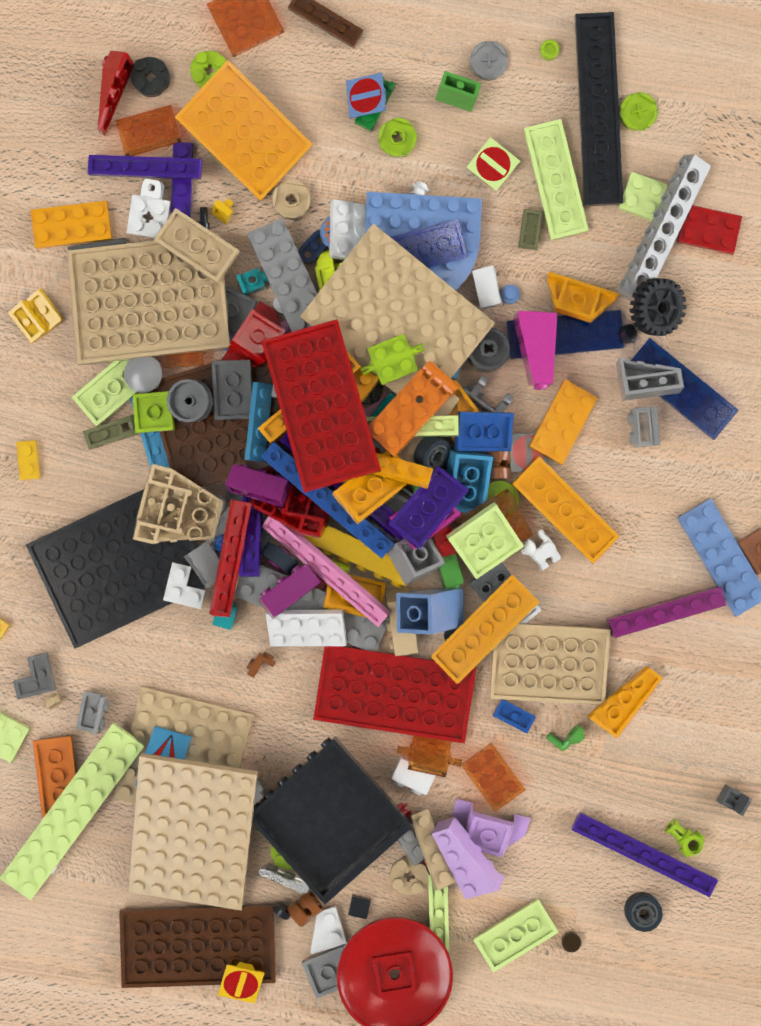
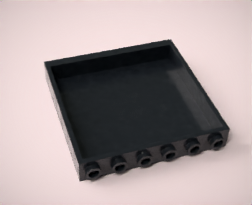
(329, 819)

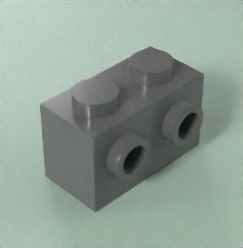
(490, 581)

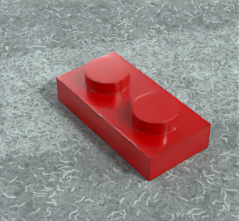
(442, 543)

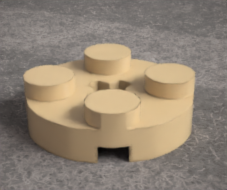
(284, 191)
(400, 882)

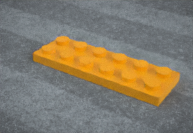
(565, 509)
(485, 629)

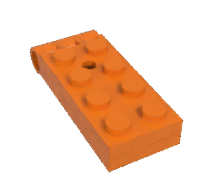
(404, 416)

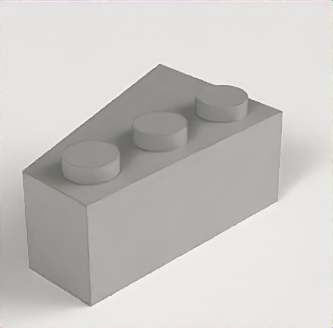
(647, 380)

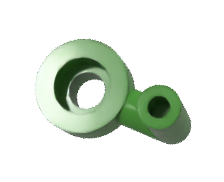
(574, 736)

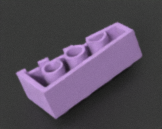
(466, 862)

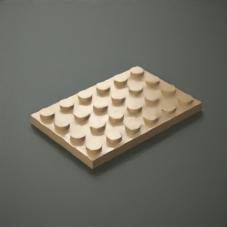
(551, 664)

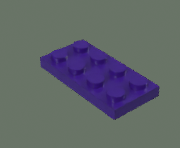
(428, 508)

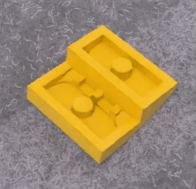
(36, 316)

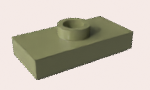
(530, 229)

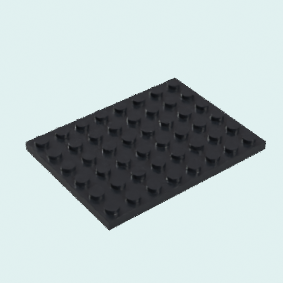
(102, 574)

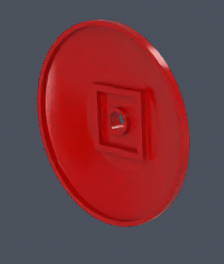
(410, 998)

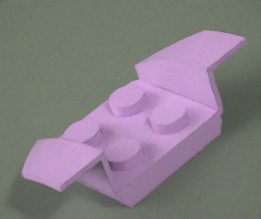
(489, 832)

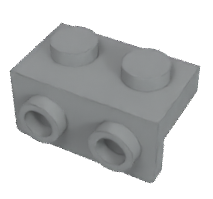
(92, 712)

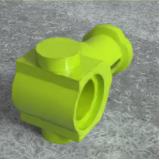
(684, 837)

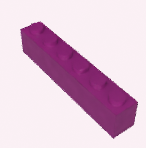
(666, 611)

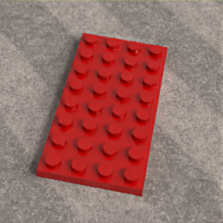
(321, 406)
(392, 694)

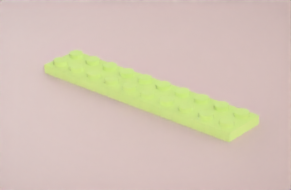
(72, 811)

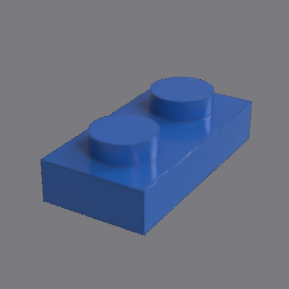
(514, 715)

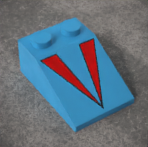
(168, 744)

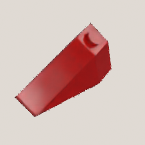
(115, 76)

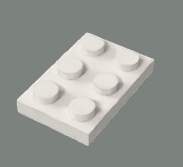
(346, 227)

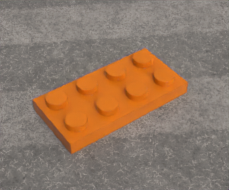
(54, 768)

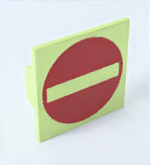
(493, 164)

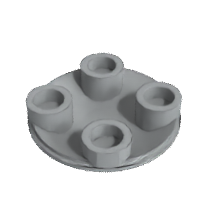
(143, 374)

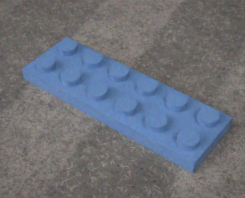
(722, 556)

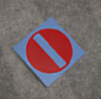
(366, 95)

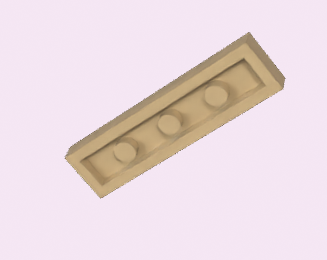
(436, 864)

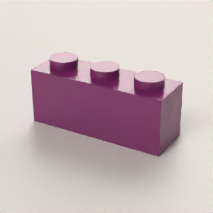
(258, 485)
(288, 590)

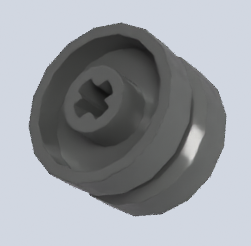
(492, 360)
(179, 400)

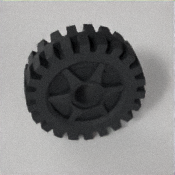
(657, 306)

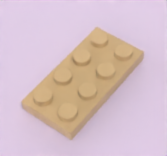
(196, 245)

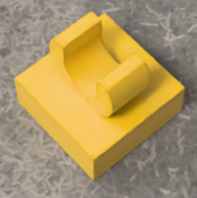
(223, 211)

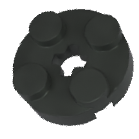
(150, 65)

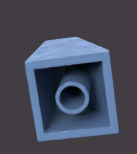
(429, 610)

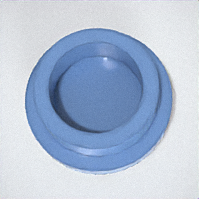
(510, 294)

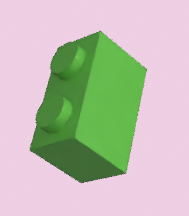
(458, 91)

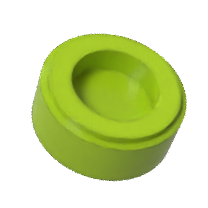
(549, 50)

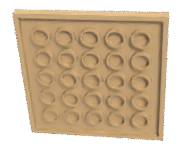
(216, 732)

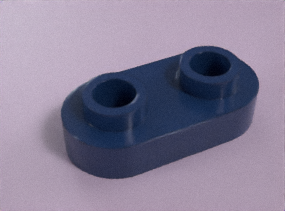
(312, 246)

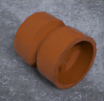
(500, 465)
(305, 908)

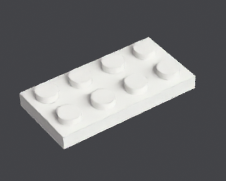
(307, 628)

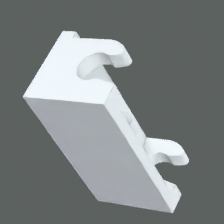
(487, 287)

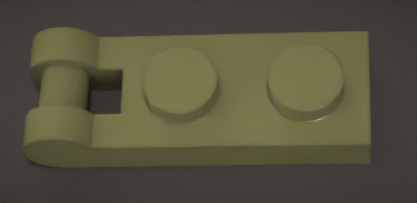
(109, 432)

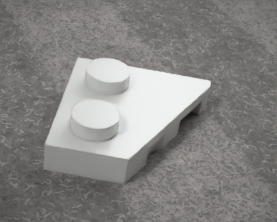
(327, 931)

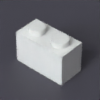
(417, 781)

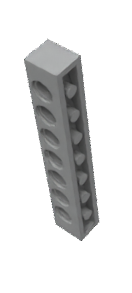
(679, 200)

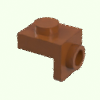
(255, 664)

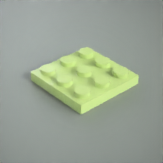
(485, 540)

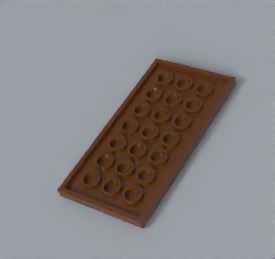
(194, 944)

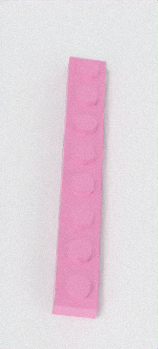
(328, 571)

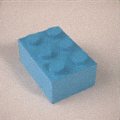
(472, 471)

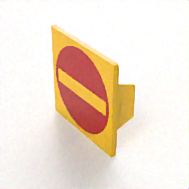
(241, 982)

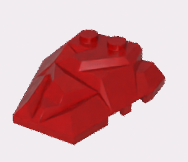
(298, 511)

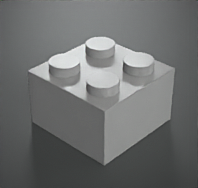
(415, 563)

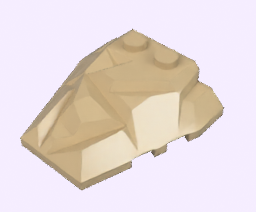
(175, 509)

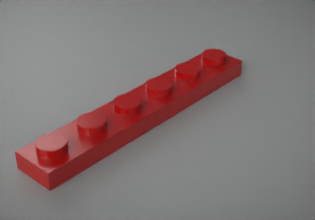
(230, 558)

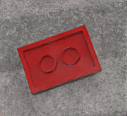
(710, 230)

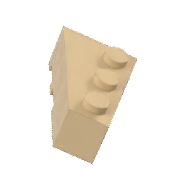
(401, 642)

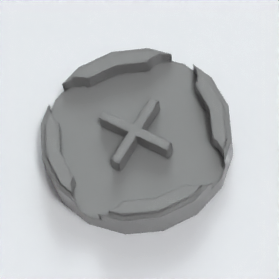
(488, 60)

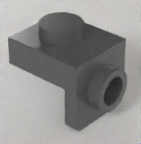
(734, 800)

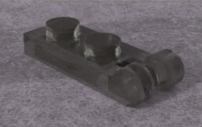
(283, 878)

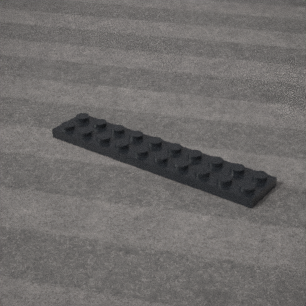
(598, 109)

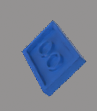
(484, 431)

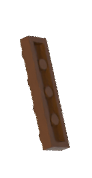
(327, 21)

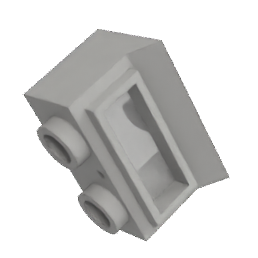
(644, 427)

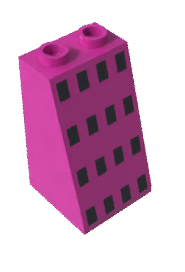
(537, 345)

